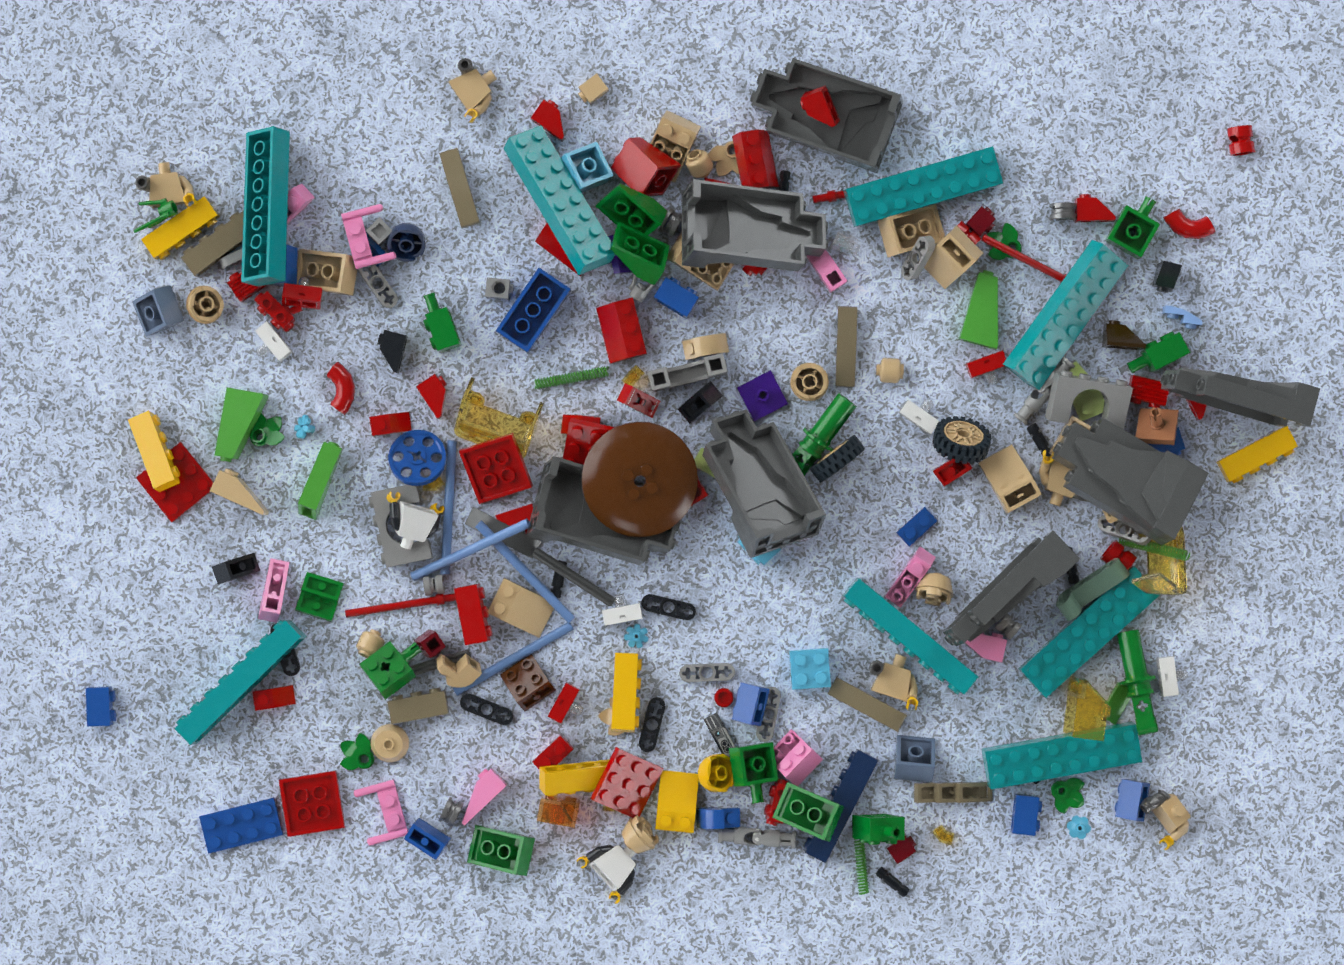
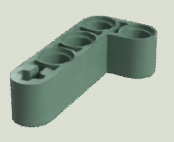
(1074, 598)

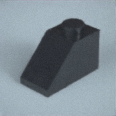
(1166, 276)
(393, 348)
(700, 402)
(235, 568)

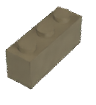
(418, 706)

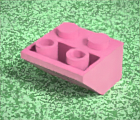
(795, 758)

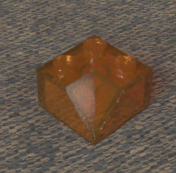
(558, 810)

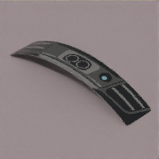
(719, 733)

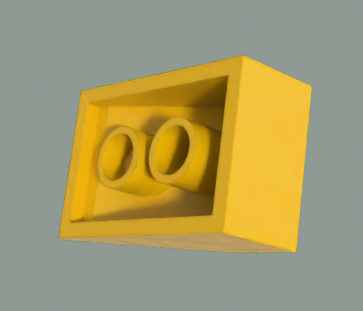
(677, 801)

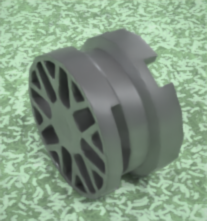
(1062, 211)
(672, 224)
(451, 811)

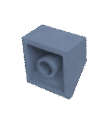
(158, 310)
(914, 758)

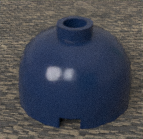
(407, 242)

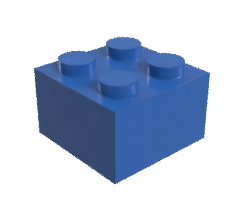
(676, 297)

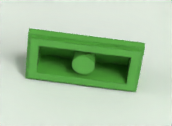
(1118, 701)

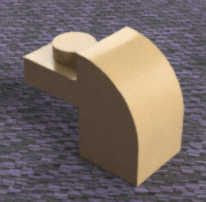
(705, 346)
(461, 673)

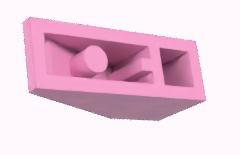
(273, 590)
(485, 790)

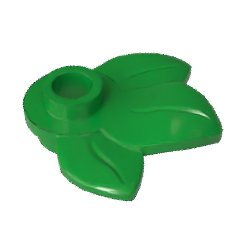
(1008, 237)
(269, 429)
(354, 752)
(1070, 794)

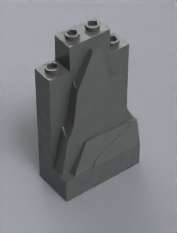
(864, 113)
(748, 227)
(1254, 399)
(1129, 478)
(761, 484)
(564, 516)
(1032, 569)

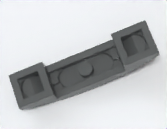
(518, 542)

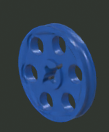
(417, 449)

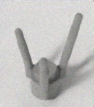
(640, 291)

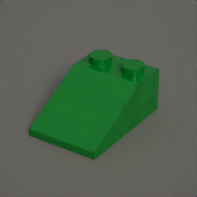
(632, 209)
(640, 252)
(808, 812)
(501, 850)

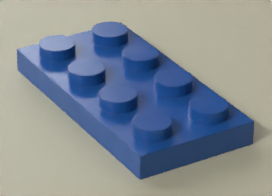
(241, 825)

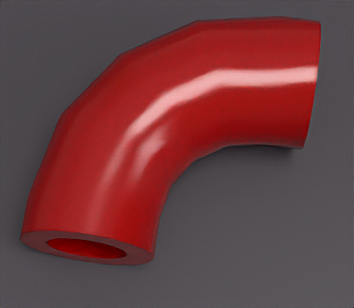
(1189, 228)
(344, 387)

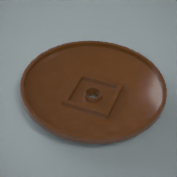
(632, 452)

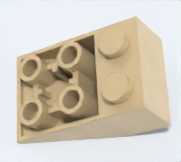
(675, 137)
(952, 257)
(712, 273)
(1009, 479)

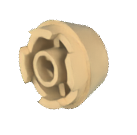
(204, 304)
(809, 381)
(935, 589)
(389, 743)
(638, 835)

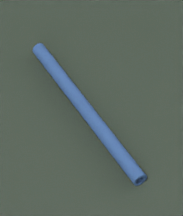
(448, 502)
(471, 549)
(527, 574)
(517, 656)

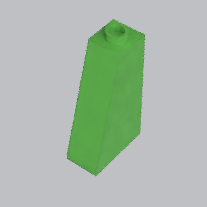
(981, 318)
(237, 421)
(319, 480)

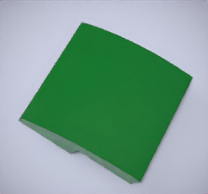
(319, 597)

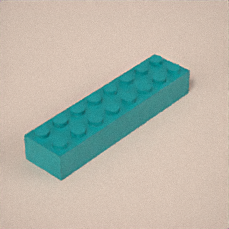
(923, 186)
(559, 199)
(265, 206)
(1065, 314)
(1086, 634)
(914, 639)
(240, 682)
(1060, 756)

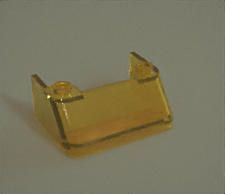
(483, 423)
(1165, 573)
(1085, 710)

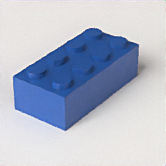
(533, 310)

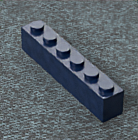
(847, 794)

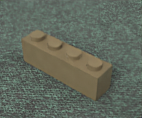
(216, 246)

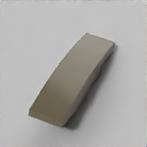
(459, 188)
(846, 346)
(867, 704)
(952, 792)

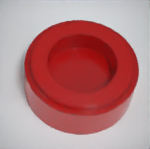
(723, 697)

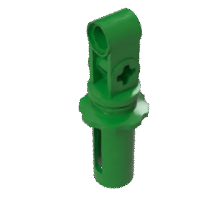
(822, 433)
(1137, 680)

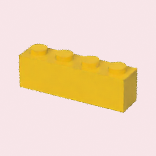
(180, 228)
(154, 451)
(1256, 454)
(625, 692)
(571, 777)

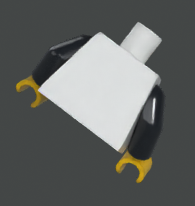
(413, 521)
(613, 866)

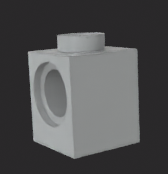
(379, 231)
(490, 288)

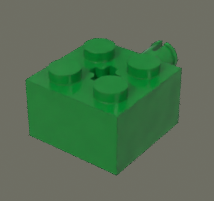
(1138, 220)
(440, 325)
(1160, 354)
(397, 663)
(753, 766)
(878, 828)

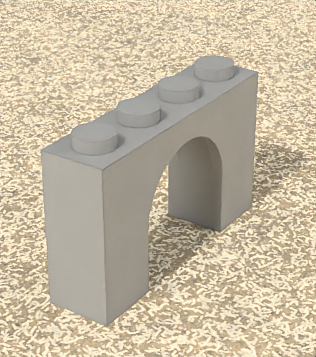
(680, 375)
(1067, 386)
(393, 553)

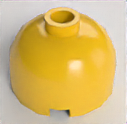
(716, 773)

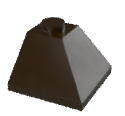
(1120, 337)

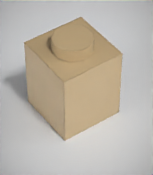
(592, 89)

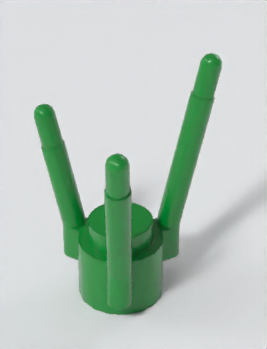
(166, 210)

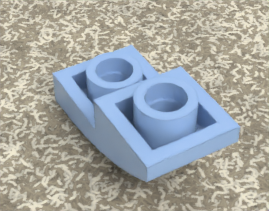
(1187, 318)

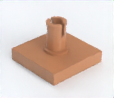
(1157, 426)

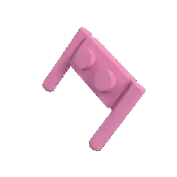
(358, 239)
(390, 808)

